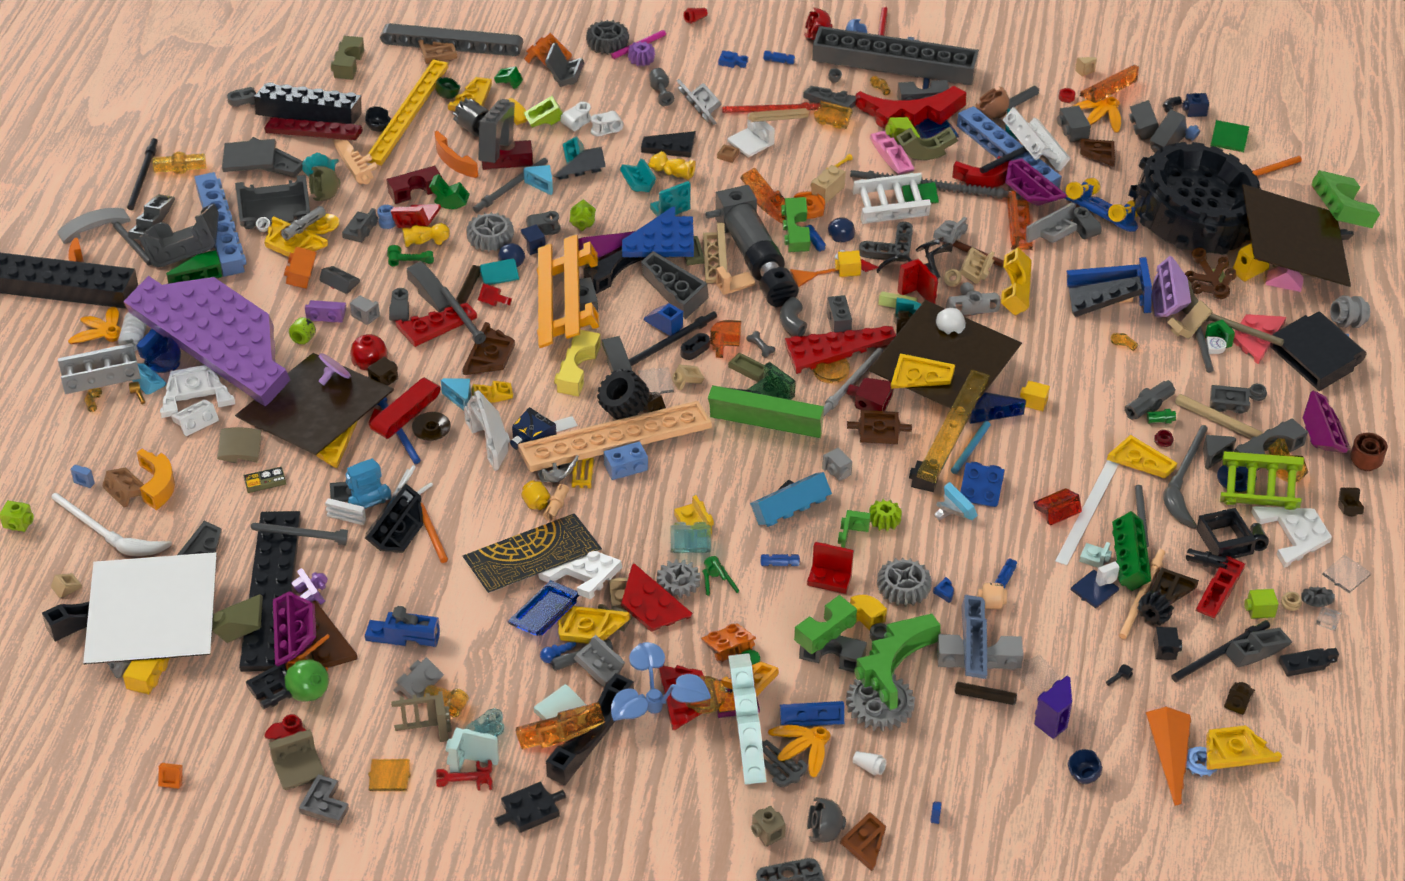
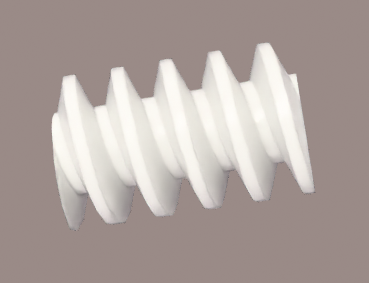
(131, 331)

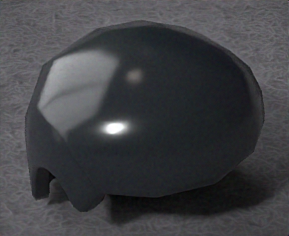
(377, 118)

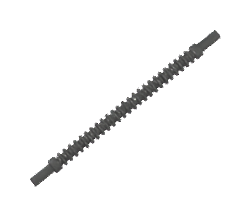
(1000, 193)

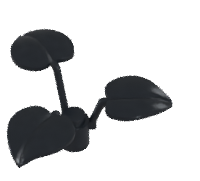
(929, 255)

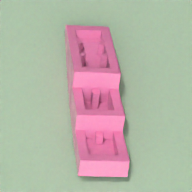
(892, 152)

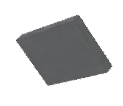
(249, 155)

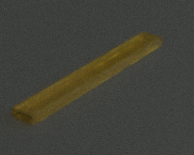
(952, 426)

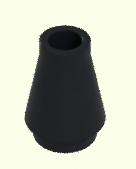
(1261, 538)

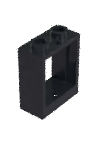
(1233, 548)

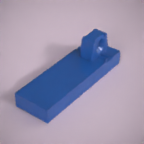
(812, 713)

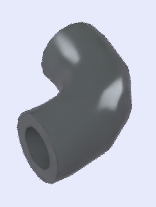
(789, 317)

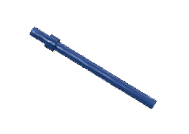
(403, 438)

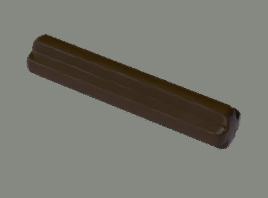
(468, 284)
(985, 693)

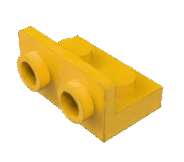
(694, 513)

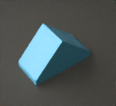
(539, 177)
(457, 390)

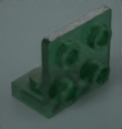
(775, 383)

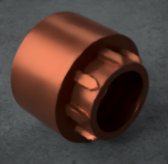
(1368, 451)

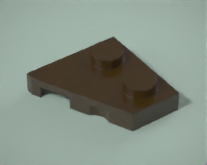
(1173, 584)

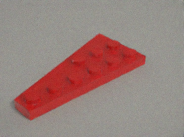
(834, 346)

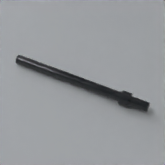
(150, 153)
(699, 323)
(1217, 652)

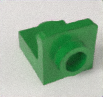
(509, 75)

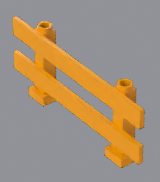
(569, 264)

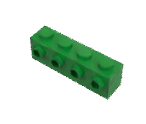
(1131, 551)

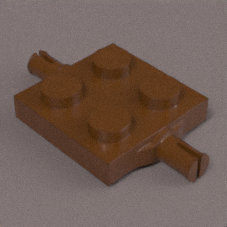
(879, 427)

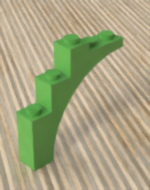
(887, 653)

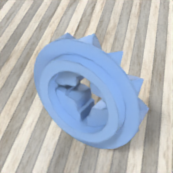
(1194, 755)

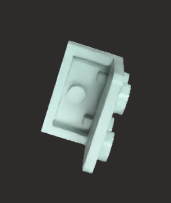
(471, 746)

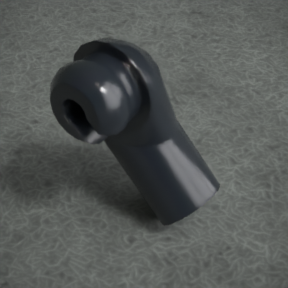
(1170, 102)

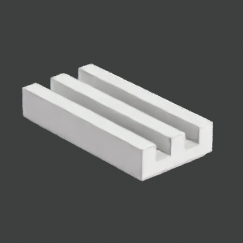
(345, 511)

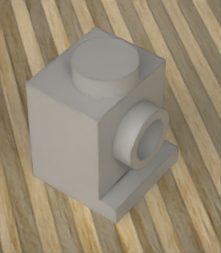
(364, 310)
(837, 464)

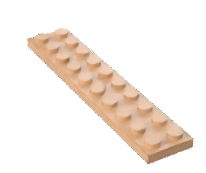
(596, 439)

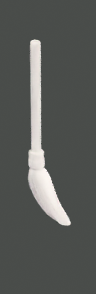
(126, 546)

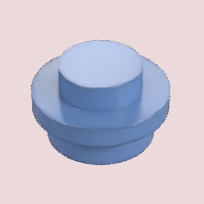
(1192, 132)

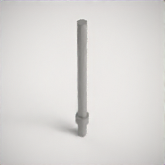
(833, 400)

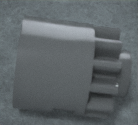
(469, 115)

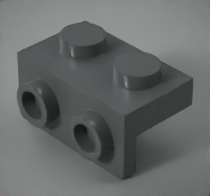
(1229, 398)

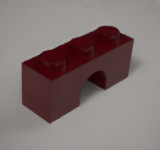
(519, 156)
(402, 185)

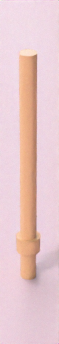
(1155, 566)

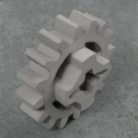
(678, 578)

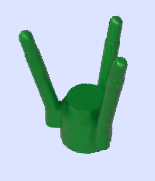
(714, 568)

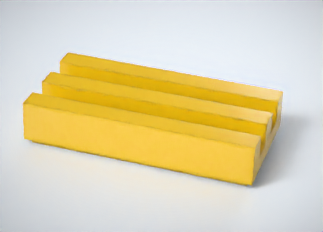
(582, 482)

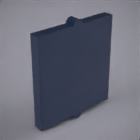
(1091, 592)

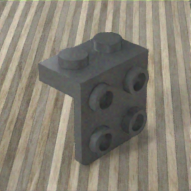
(563, 71)

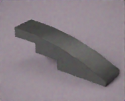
(154, 213)
(616, 354)

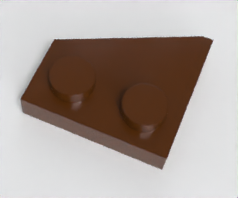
(1098, 150)

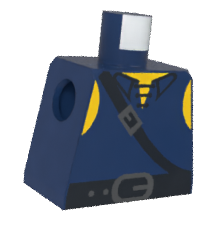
(530, 427)

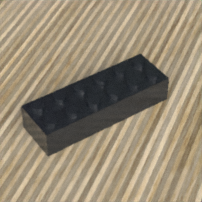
(307, 104)

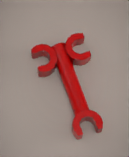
(481, 776)

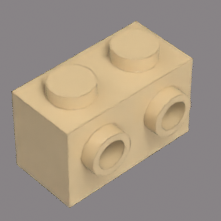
(829, 183)

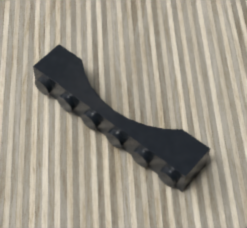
(608, 269)
(66, 619)
(570, 755)

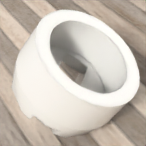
(260, 224)

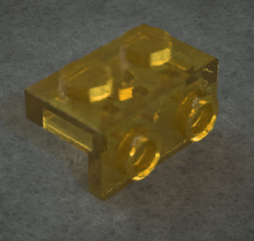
(833, 115)

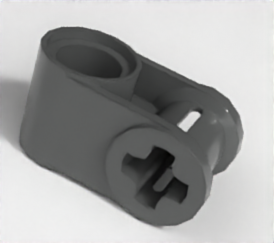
(544, 223)
(1086, 223)
(399, 305)

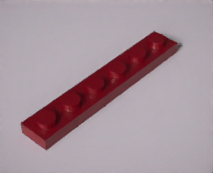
(313, 129)

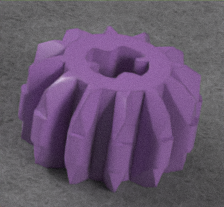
(641, 53)

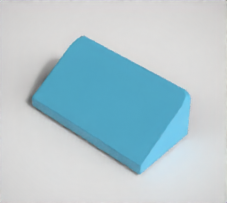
(150, 380)

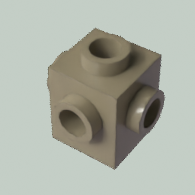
(768, 825)

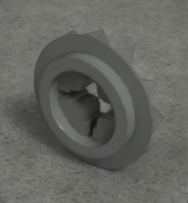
(1318, 596)

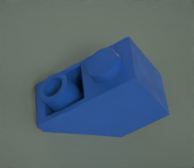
(666, 318)

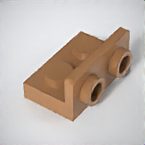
(122, 485)

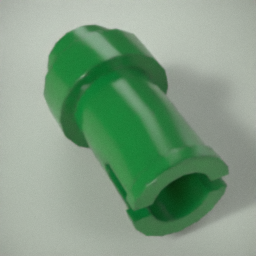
(1161, 416)

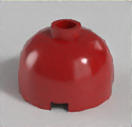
(816, 19)
(367, 350)

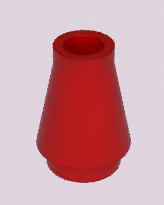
(694, 14)

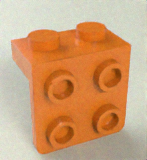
(542, 49)

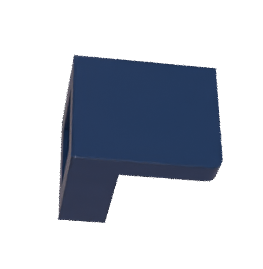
(534, 238)

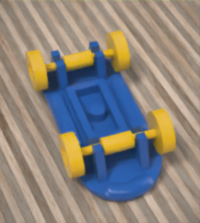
(1117, 214)

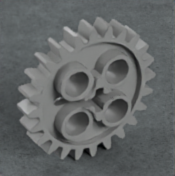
(869, 708)

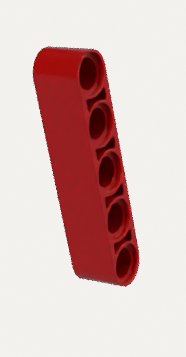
(405, 408)

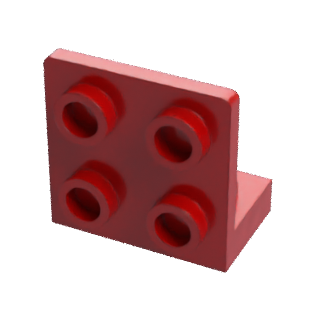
(415, 215)
(916, 276)
(831, 568)

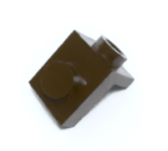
(901, 319)
(655, 403)
(1349, 501)
(1239, 697)

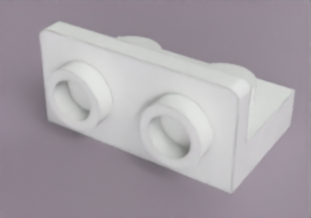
(195, 417)

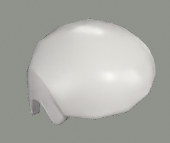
(950, 320)

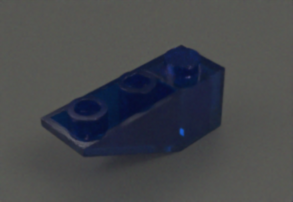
(996, 407)

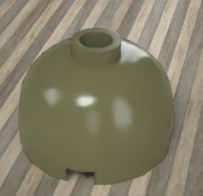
(323, 183)

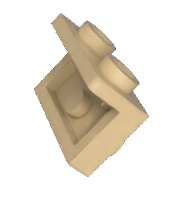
(976, 265)

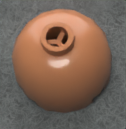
(994, 103)

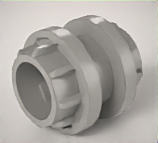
(1349, 311)

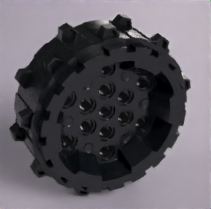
(1194, 197)

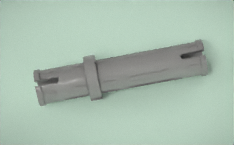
(298, 226)

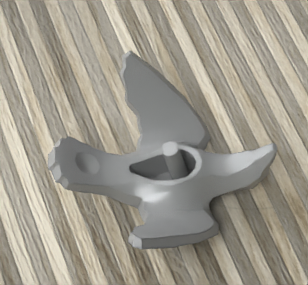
(557, 474)

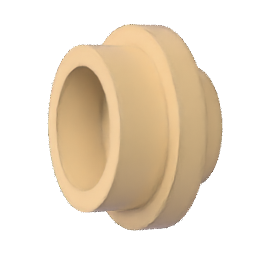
(952, 272)
(1291, 601)

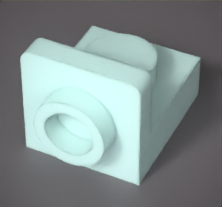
(1095, 555)

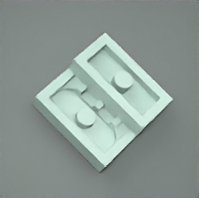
(559, 701)

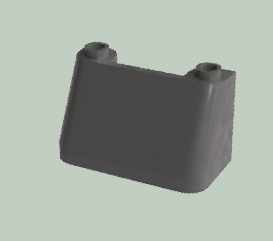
(284, 202)
(166, 247)

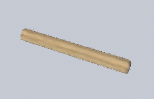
(778, 115)
(1217, 416)

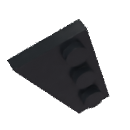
(672, 144)

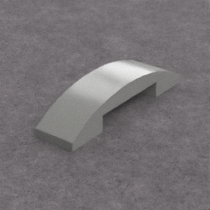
(91, 220)

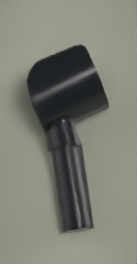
(1124, 671)

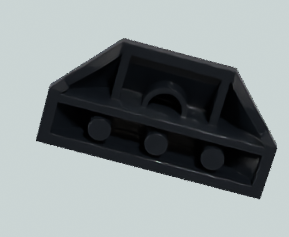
(397, 522)

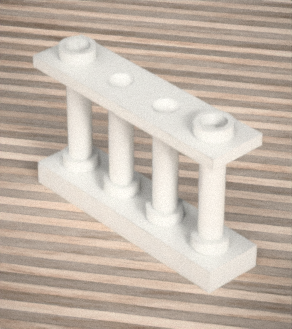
(1036, 139)
(887, 211)

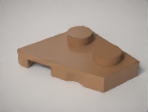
(437, 51)

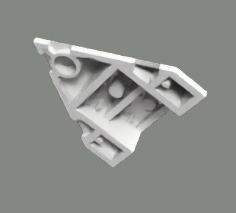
(484, 416)

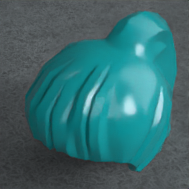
(318, 160)

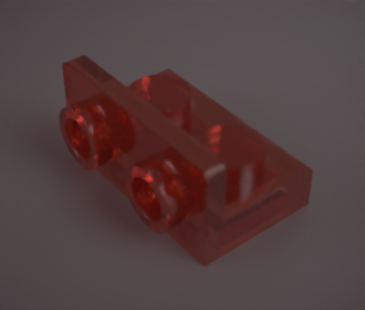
(1059, 505)

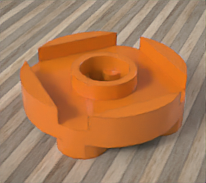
(815, 203)

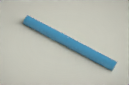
(971, 446)

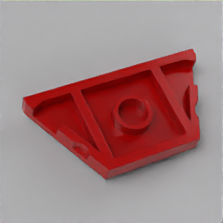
(651, 602)
(678, 711)

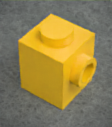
(848, 263)
(1035, 395)

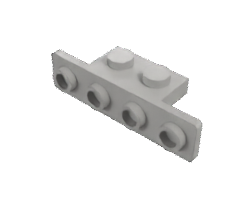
(703, 98)
(1054, 225)

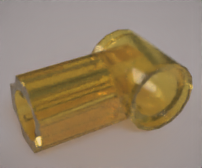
(454, 699)

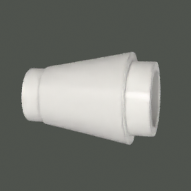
(870, 762)

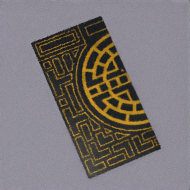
(531, 552)

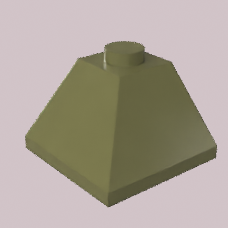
(238, 619)

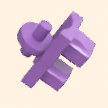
(313, 584)

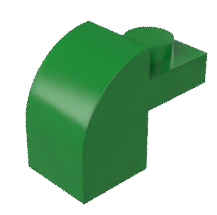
(448, 196)

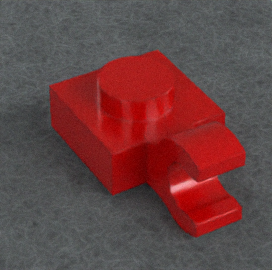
(491, 295)

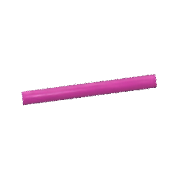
(649, 39)

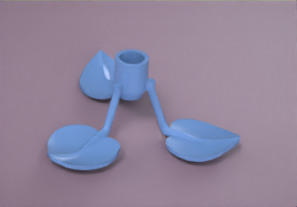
(630, 705)

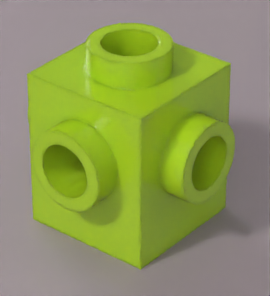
(582, 215)
(16, 516)

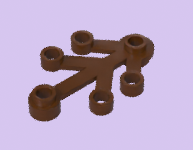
(1219, 289)

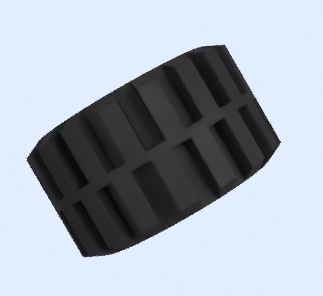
(614, 387)

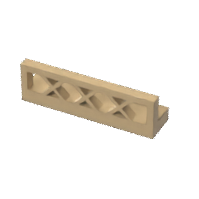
(719, 246)

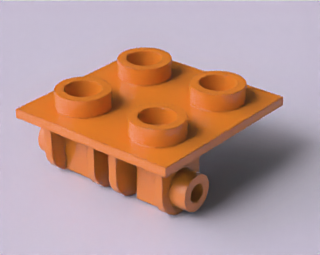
(729, 640)

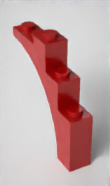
(936, 107)

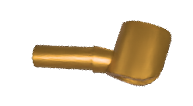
(135, 388)

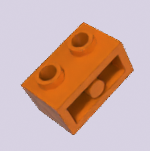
(300, 267)

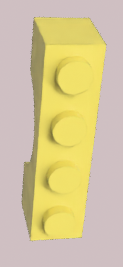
(571, 378)

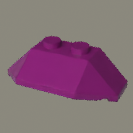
(1031, 183)
(1324, 425)
(292, 626)

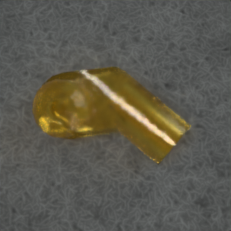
(881, 84)
(1124, 340)
(90, 398)

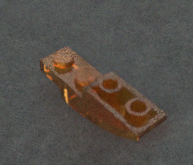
(766, 197)
(561, 728)

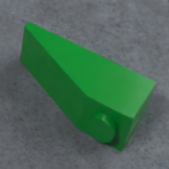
(198, 267)

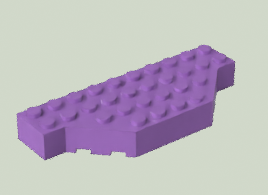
(216, 330)

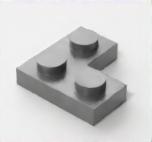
(319, 801)

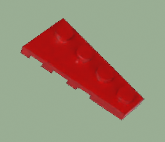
(425, 328)

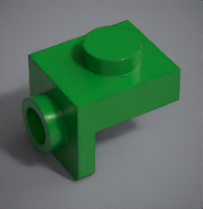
(1221, 330)

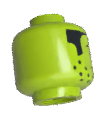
(302, 330)

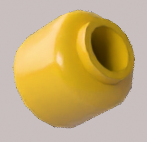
(535, 495)

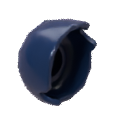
(841, 229)
(512, 251)
(1085, 766)

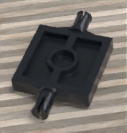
(530, 807)

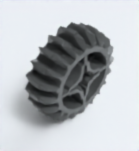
(607, 36)

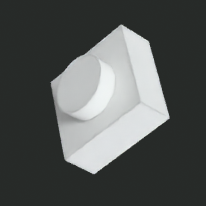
(1107, 574)

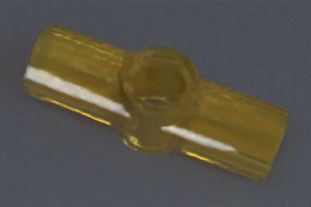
(179, 162)

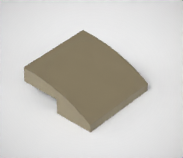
(239, 444)

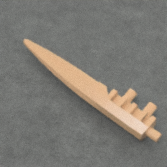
(355, 162)

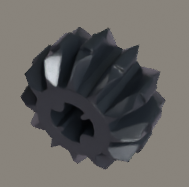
(1155, 607)

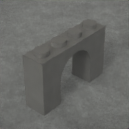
(495, 130)

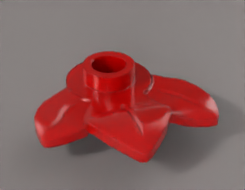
(285, 728)

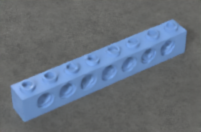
(998, 141)
(227, 244)

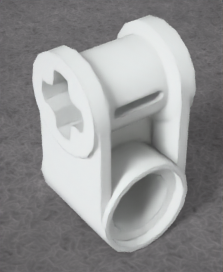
(576, 116)
(606, 122)

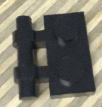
(268, 682)

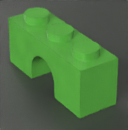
(797, 237)
(815, 635)

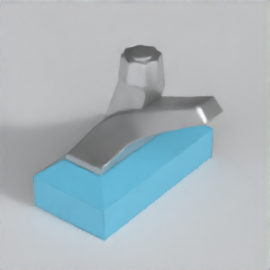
(955, 504)

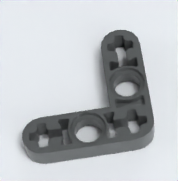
(894, 249)
(793, 866)

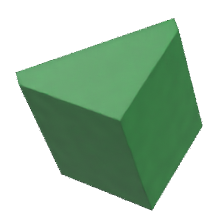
(1230, 136)

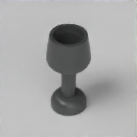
(659, 81)

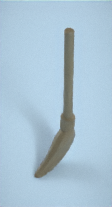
(1232, 324)

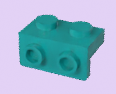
(639, 177)

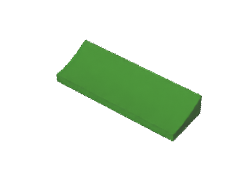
(766, 411)

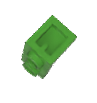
(854, 521)

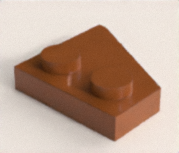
(865, 840)

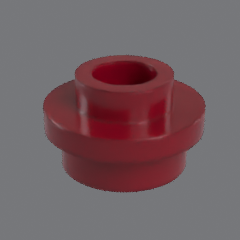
(1164, 438)

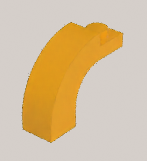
(161, 486)

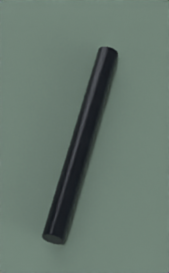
(1002, 160)

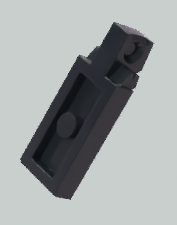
(1308, 661)

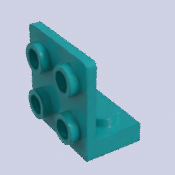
(676, 196)

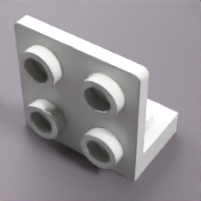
(753, 138)

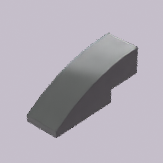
(428, 285)
(1257, 646)

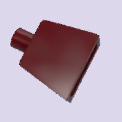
(871, 394)

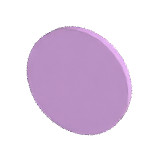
(333, 366)

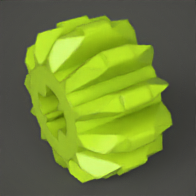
(885, 515)

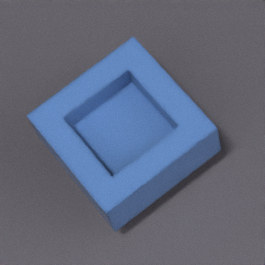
(82, 476)

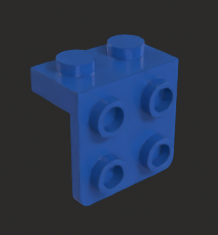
(982, 483)

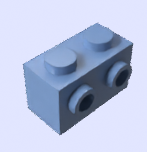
(625, 460)

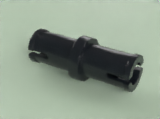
(1207, 558)

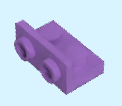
(325, 311)

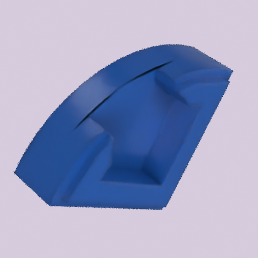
(944, 590)
(936, 810)

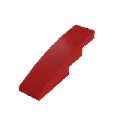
(1220, 588)

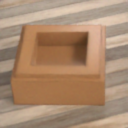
(728, 153)

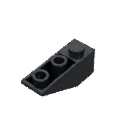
(586, 160)

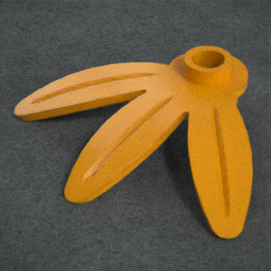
(1108, 104)
(101, 328)
(814, 737)

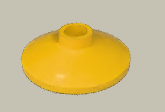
(324, 225)

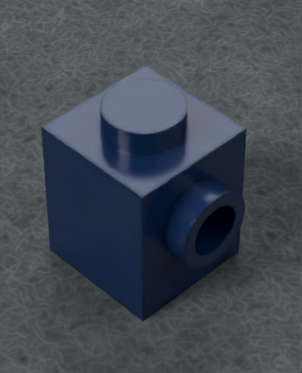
(1196, 105)

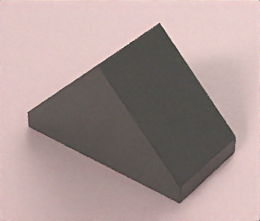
(1214, 448)

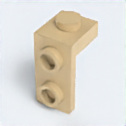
(1192, 321)

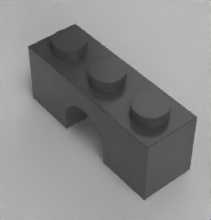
(909, 91)
(844, 647)

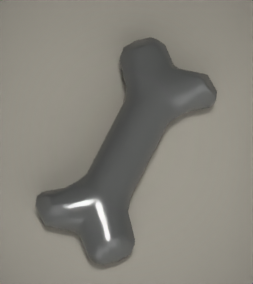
(755, 337)

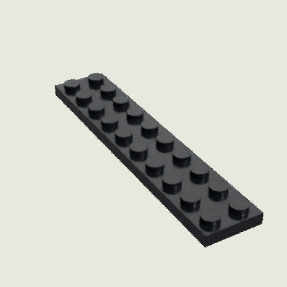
(271, 578)

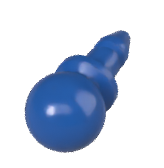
(549, 653)

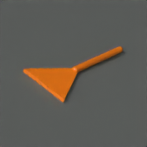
(802, 277)

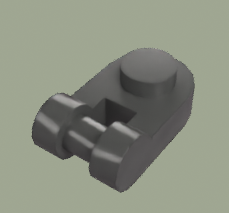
(241, 96)

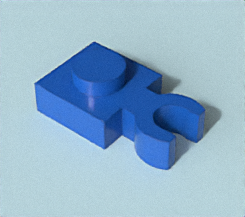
(731, 59)

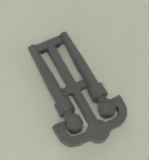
(780, 779)

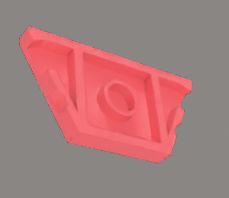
(1253, 345)

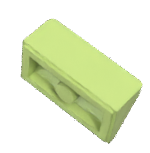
(889, 299)

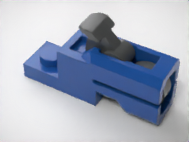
(403, 627)

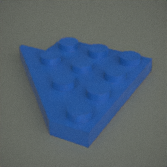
(664, 235)

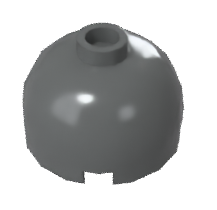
(825, 820)

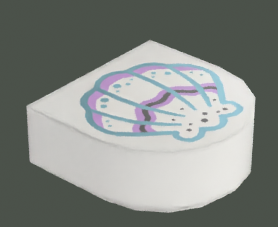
(1215, 345)

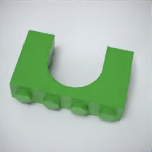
(1339, 195)

